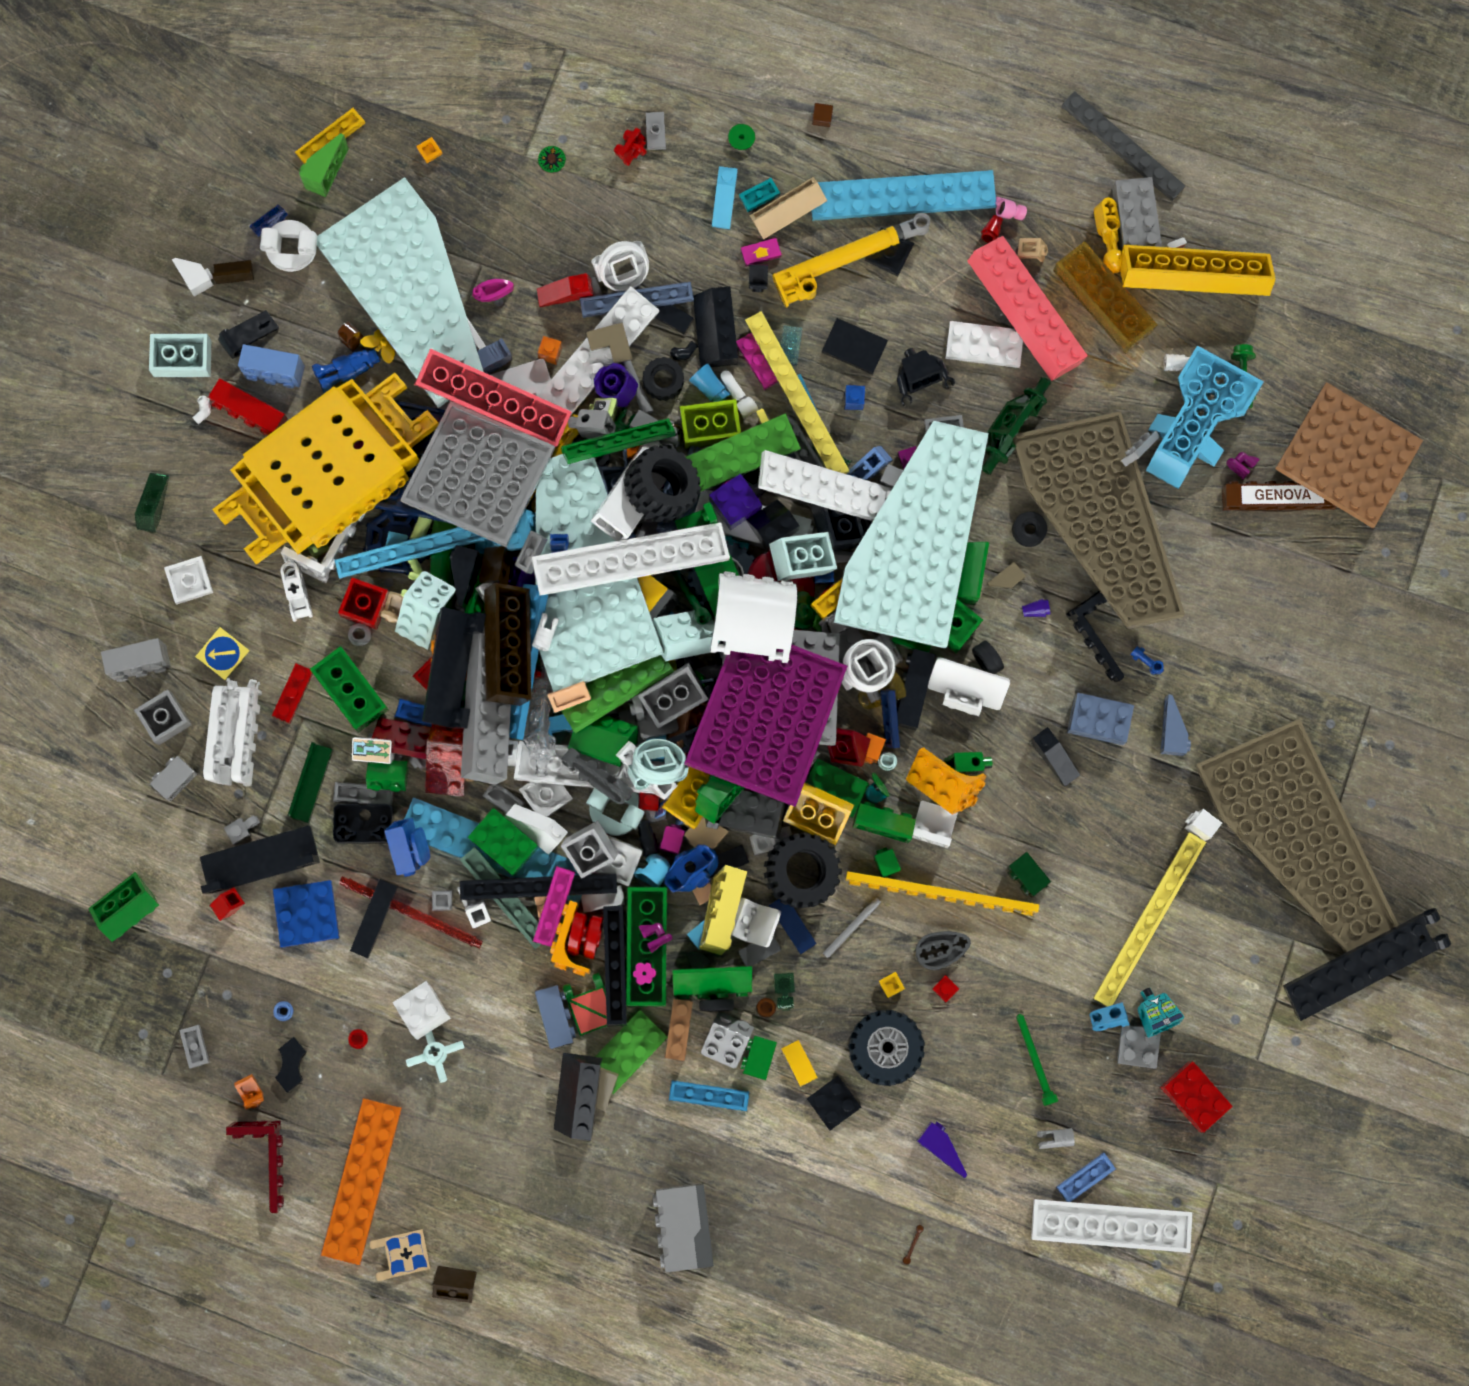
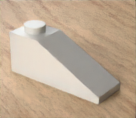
(537, 827)

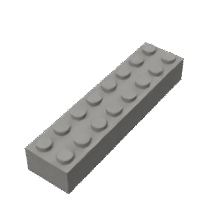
(488, 724)

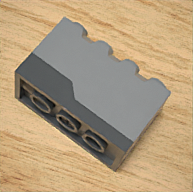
(683, 1228)

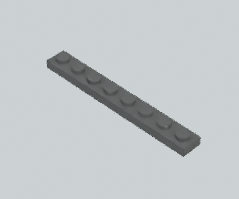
(1123, 145)

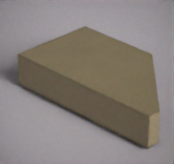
(1008, 577)

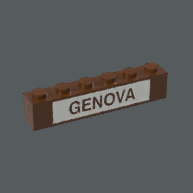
(1271, 497)

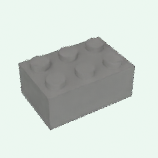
(136, 660)

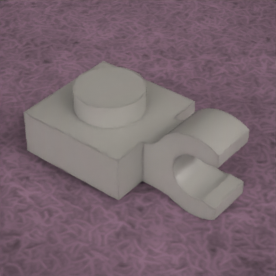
(239, 829)

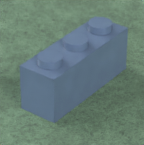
(555, 1016)

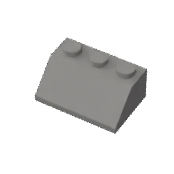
(673, 695)

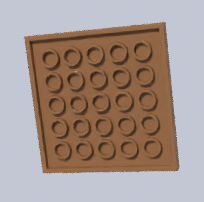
(1349, 455)

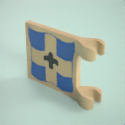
(404, 1253)

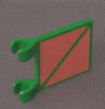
(588, 1007)

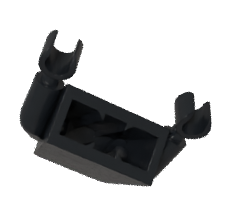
(921, 371)

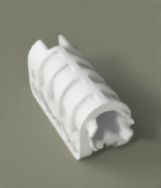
(232, 733)

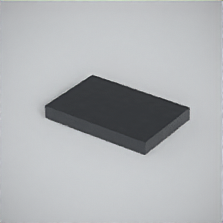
(854, 346)

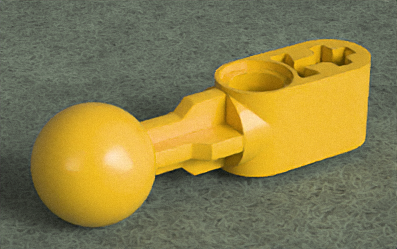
(1107, 214)

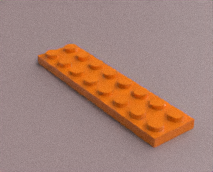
(361, 1181)

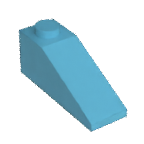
(724, 197)

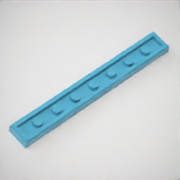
(405, 551)

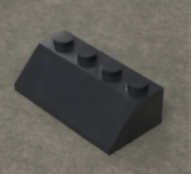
(715, 327)
(577, 1096)

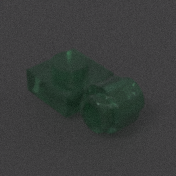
(783, 985)

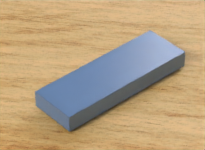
(1085, 1177)

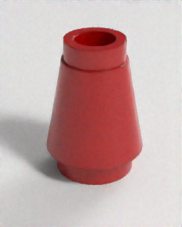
(992, 229)

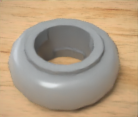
(353, 629)

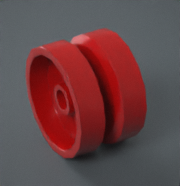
(586, 936)

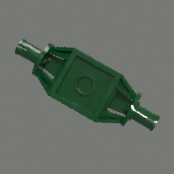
(1010, 421)

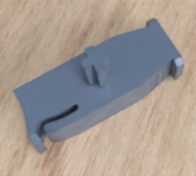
(494, 356)

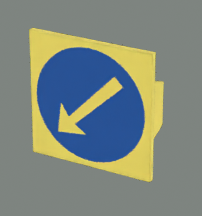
(222, 653)

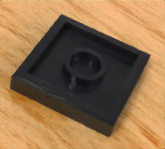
(892, 258)

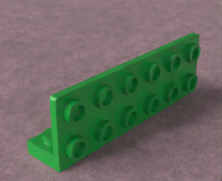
(707, 574)

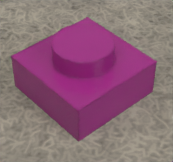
(905, 456)

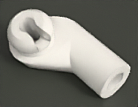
(204, 409)

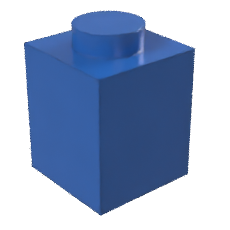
(854, 397)

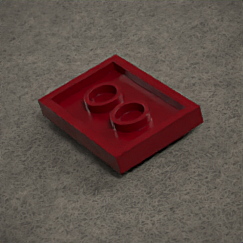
(406, 737)

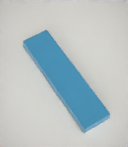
(709, 1095)

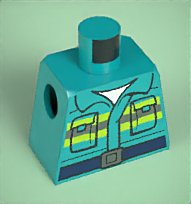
(1158, 1013)

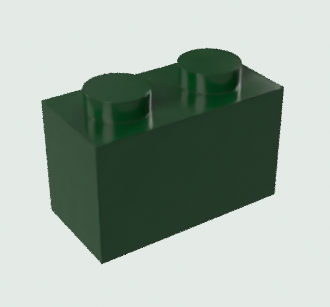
(1028, 875)

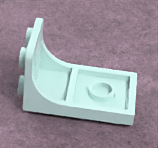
(422, 608)

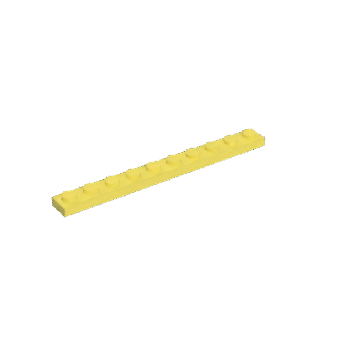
(796, 393)
(1149, 920)

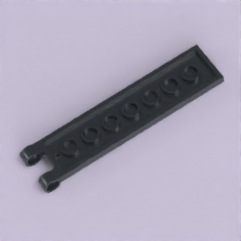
(1364, 965)

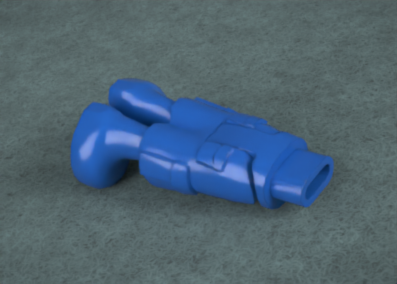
(347, 367)

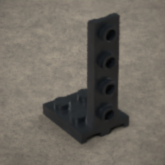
(1091, 639)

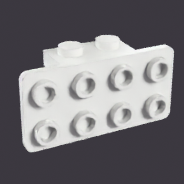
(528, 377)
(967, 687)

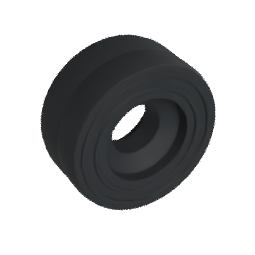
(1022, 537)
(987, 657)

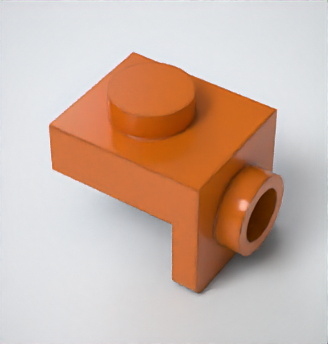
(249, 1092)

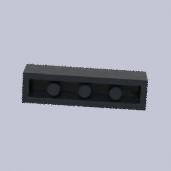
(916, 685)

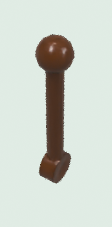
(906, 1259)

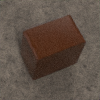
(822, 115)

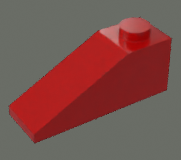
(565, 290)

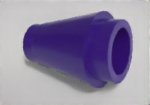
(1036, 609)

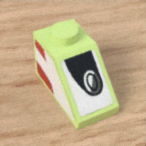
(606, 404)

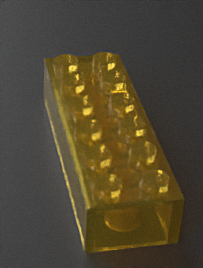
(1104, 297)

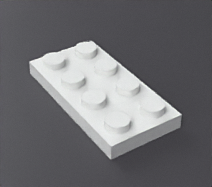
(984, 344)

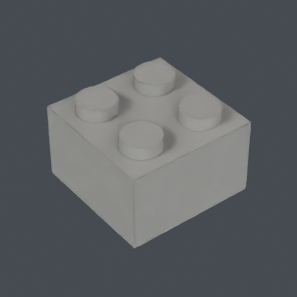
(163, 717)
(589, 849)

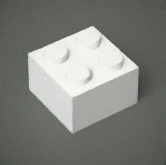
(421, 1010)

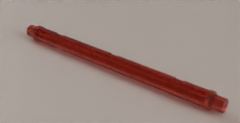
(415, 914)

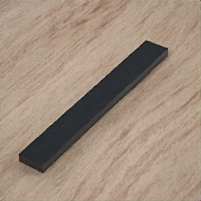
(534, 887)

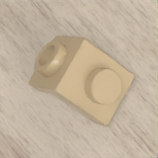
(392, 607)

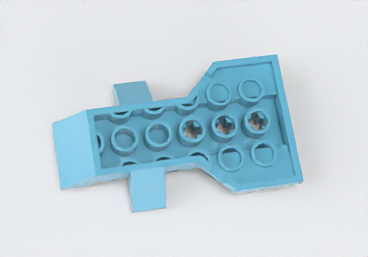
(1188, 433)

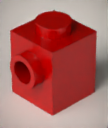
(227, 904)

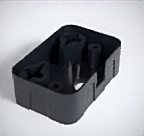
(362, 832)

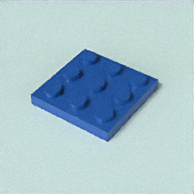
(306, 913)

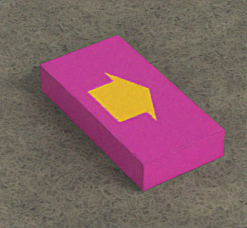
(761, 252)

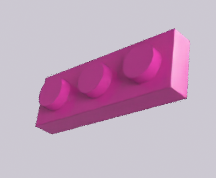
(756, 361)

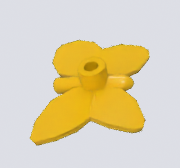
(379, 341)

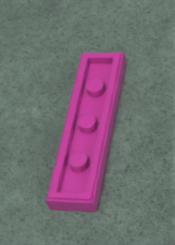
(554, 906)

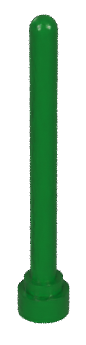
(1048, 1096)

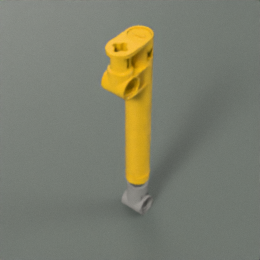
(794, 279)

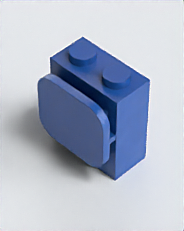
(407, 846)

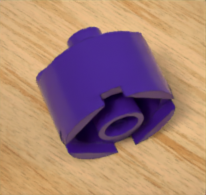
(616, 383)

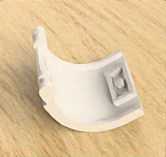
(754, 616)

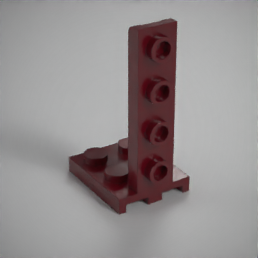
(275, 1141)

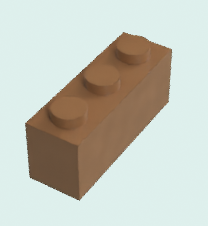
(679, 1030)

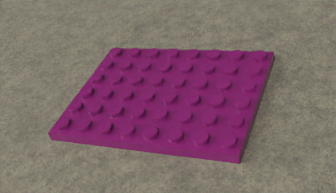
(766, 721)

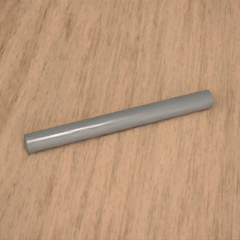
(851, 928)

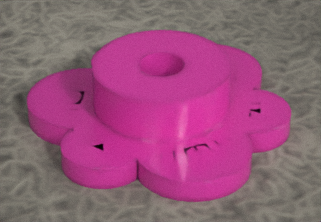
(640, 978)

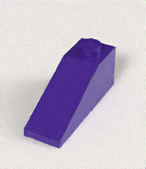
(940, 1145)

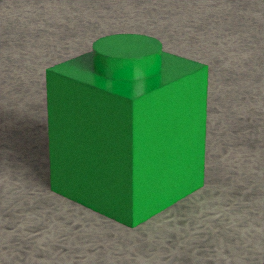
(886, 862)

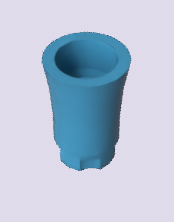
(709, 384)

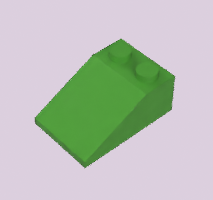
(323, 166)

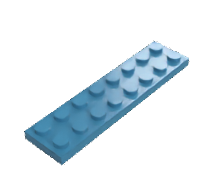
(519, 714)

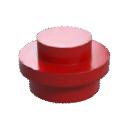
(358, 1039)

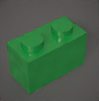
(387, 776)
(759, 1057)

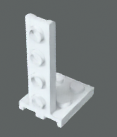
(310, 565)

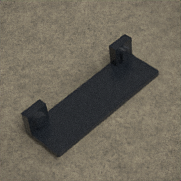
(450, 667)
(259, 860)

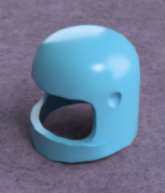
(655, 870)

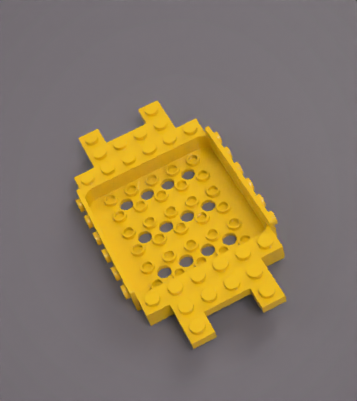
(269, 502)

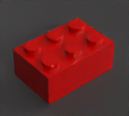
(1196, 1096)

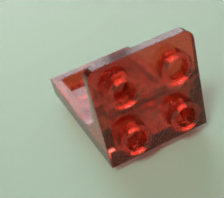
(444, 761)

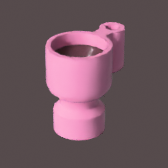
(1008, 209)

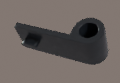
(246, 333)

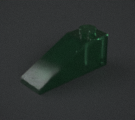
(151, 502)

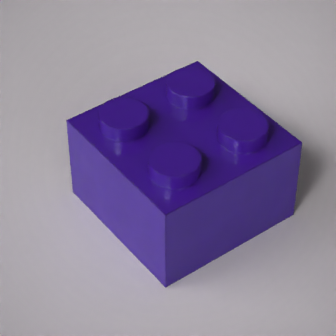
(735, 502)

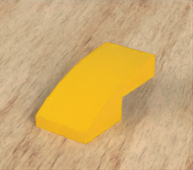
(799, 1063)

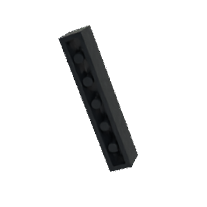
(615, 966)

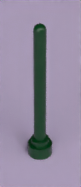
(701, 614)

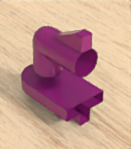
(1236, 466)
(648, 930)

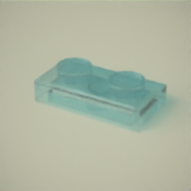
(791, 343)

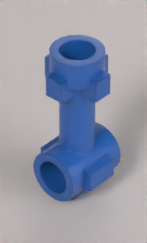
(1156, 667)

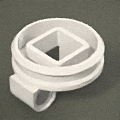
(272, 239)
(618, 252)
(880, 658)

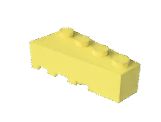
(722, 909)

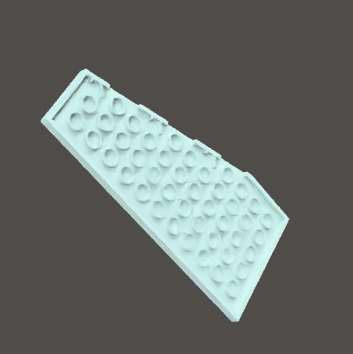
(402, 277)
(914, 552)
(600, 624)

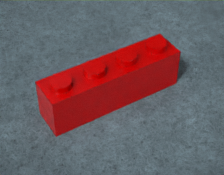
(246, 407)

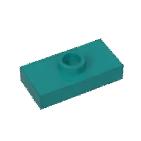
(759, 194)

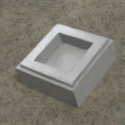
(441, 900)

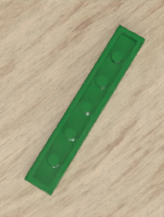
(618, 441)

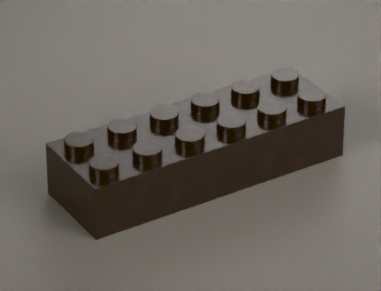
(507, 644)

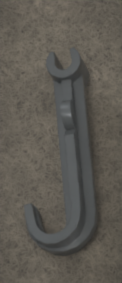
(598, 778)

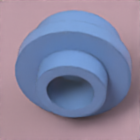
(279, 1006)

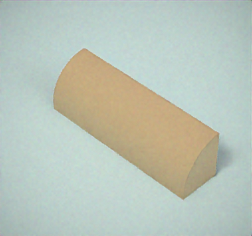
(788, 208)

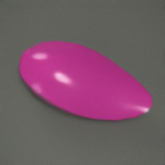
(492, 290)

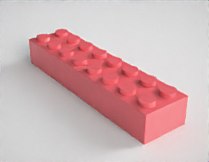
(1027, 308)
(492, 397)

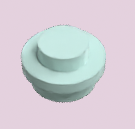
(887, 761)

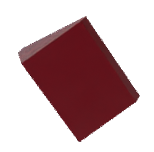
(849, 748)

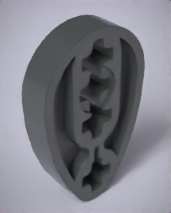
(942, 960)

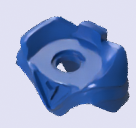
(706, 864)

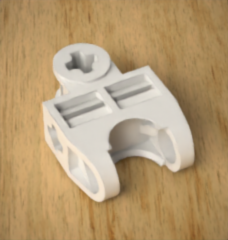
(296, 592)

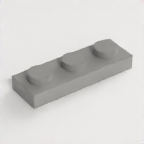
(1140, 447)

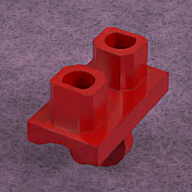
(632, 147)

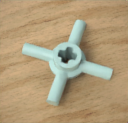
(435, 1060)

